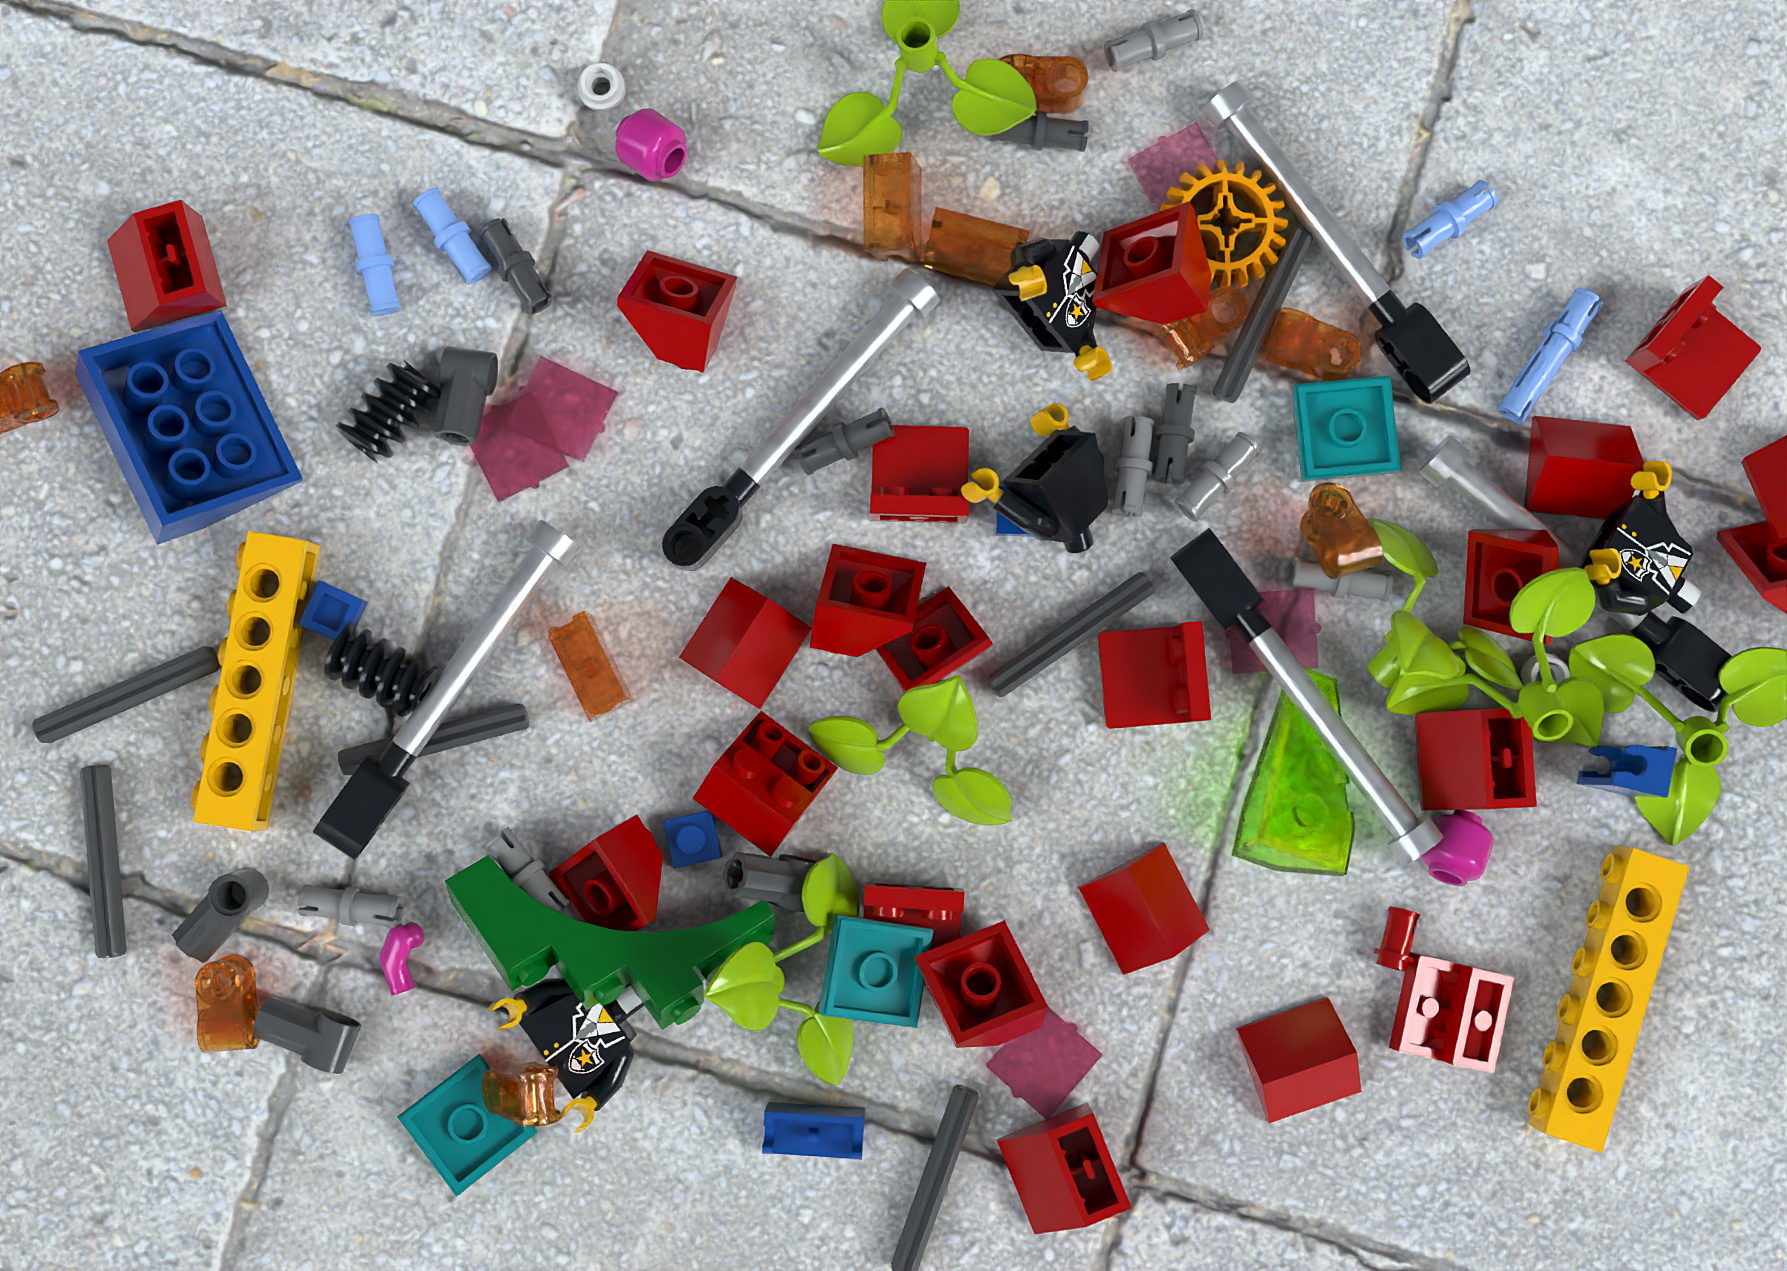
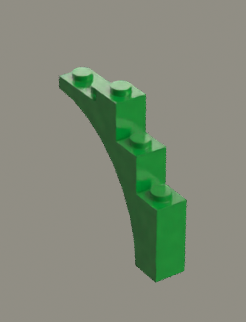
(595, 961)

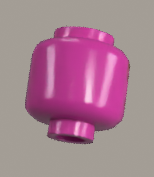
(651, 144)
(1462, 851)

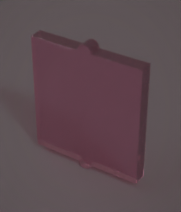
(1166, 161)
(562, 409)
(511, 459)
(1293, 619)
(1045, 1063)

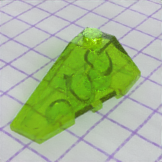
(1297, 797)

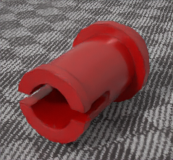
(1397, 939)

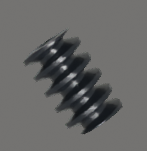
(389, 411)
(377, 672)

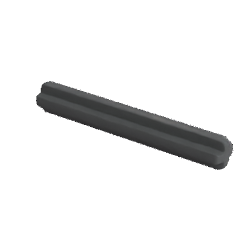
(1262, 315)
(1070, 634)
(126, 695)
(447, 736)
(103, 861)
(935, 1179)

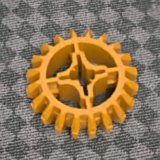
(1260, 221)

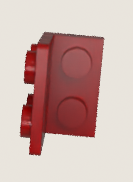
(1694, 351)
(920, 475)
(1154, 676)
(917, 906)

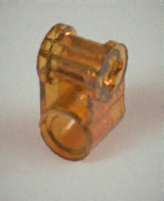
(1043, 72)
(1198, 335)
(1305, 343)
(24, 396)
(1339, 532)
(224, 1010)
(522, 1093)

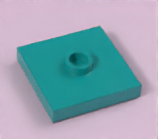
(1345, 428)
(874, 971)
(459, 1131)

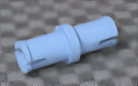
(1449, 219)
(452, 236)
(374, 264)

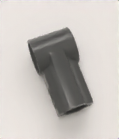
(465, 382)
(767, 878)
(220, 913)
(320, 1037)

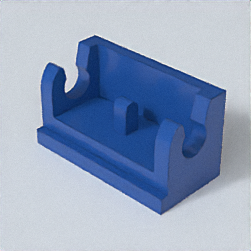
(1633, 770)
(813, 1130)

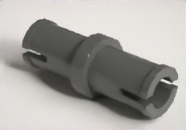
(1048, 132)
(516, 266)
(1175, 433)
(845, 441)

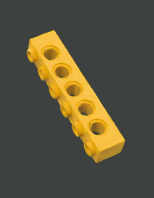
(267, 707)
(1618, 1022)

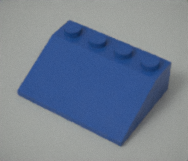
(186, 424)

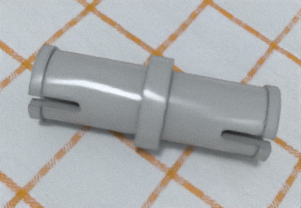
(1153, 40)
(1133, 466)
(1217, 476)
(1364, 583)
(525, 870)
(350, 906)

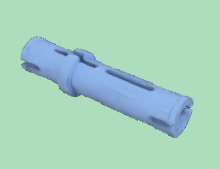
(1559, 340)

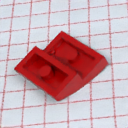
(1451, 1013)

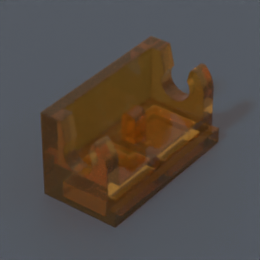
(892, 206)
(971, 246)
(590, 666)

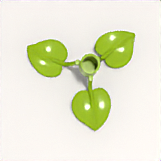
(988, 99)
(1414, 648)
(1757, 694)
(1555, 713)
(943, 715)
(750, 981)

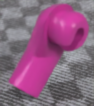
(395, 953)

